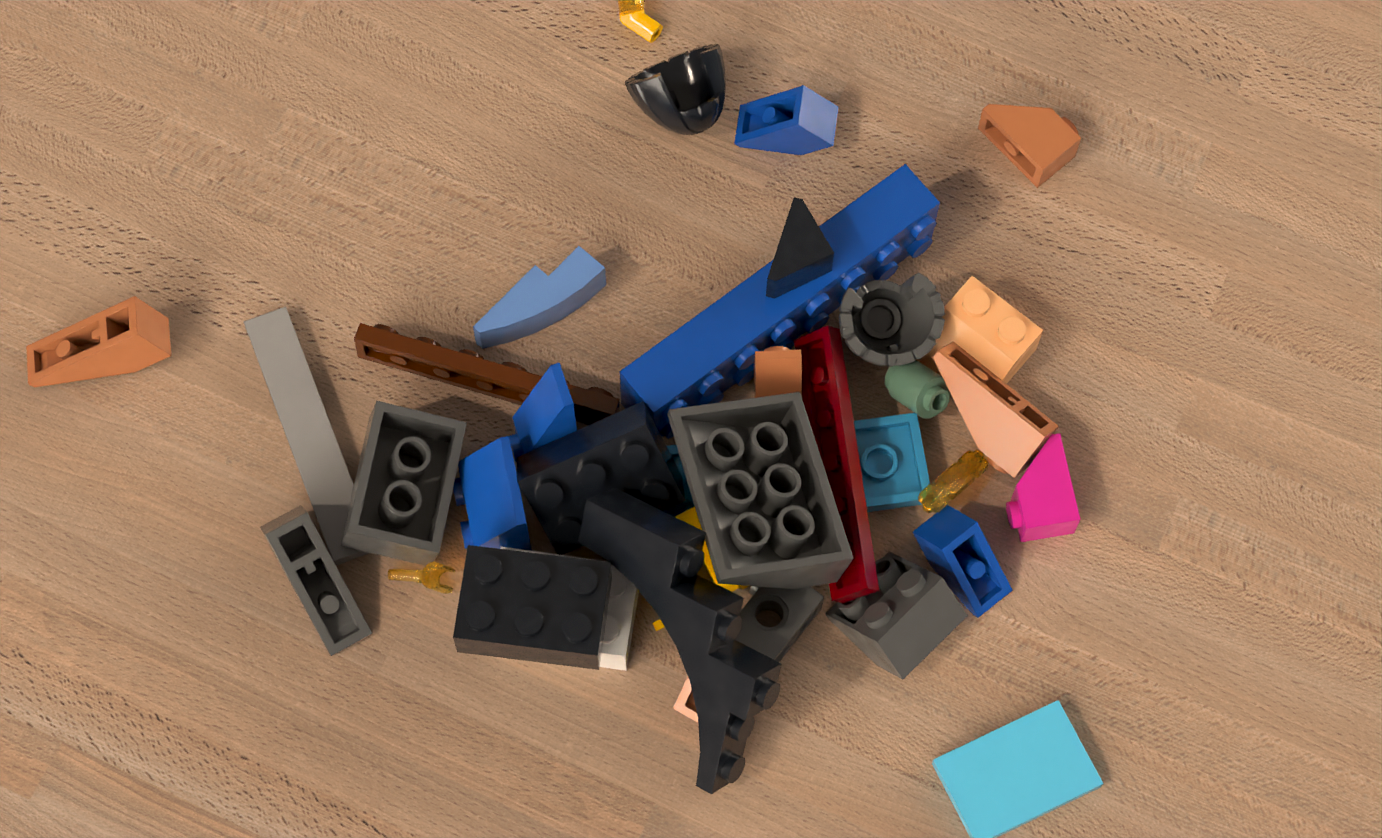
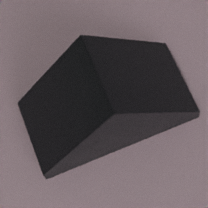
(801, 252)

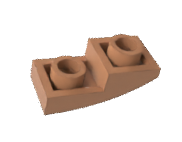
(777, 371)

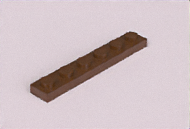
(471, 371)

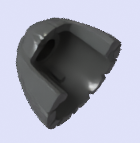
(892, 321)

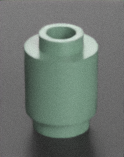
(918, 388)

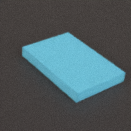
(1017, 773)

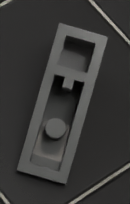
(316, 579)

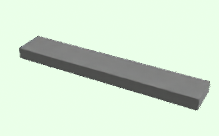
(305, 425)

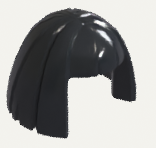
(684, 91)

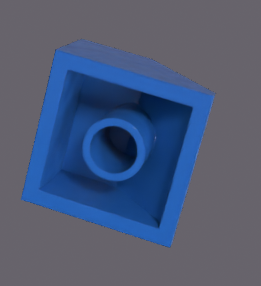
(492, 498)

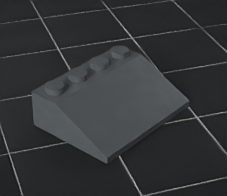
(761, 492)

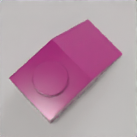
(1044, 496)

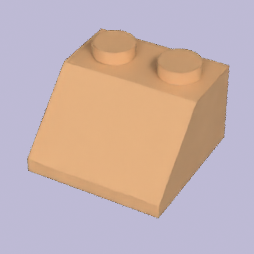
(987, 331)

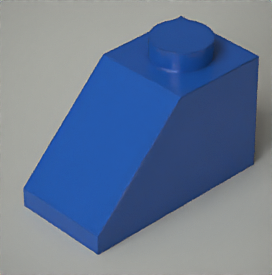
(787, 122)
(963, 559)

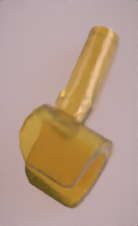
(428, 576)

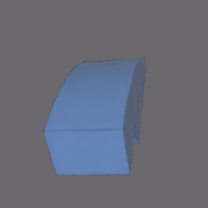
(541, 300)

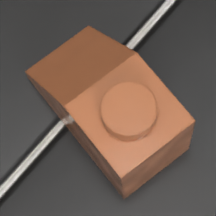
(1031, 138)

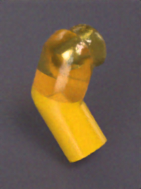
(633, 16)

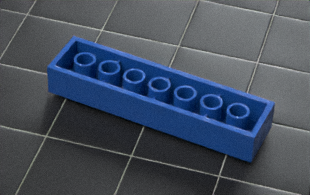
(721, 341)

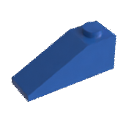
(544, 414)

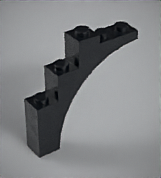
(701, 617)

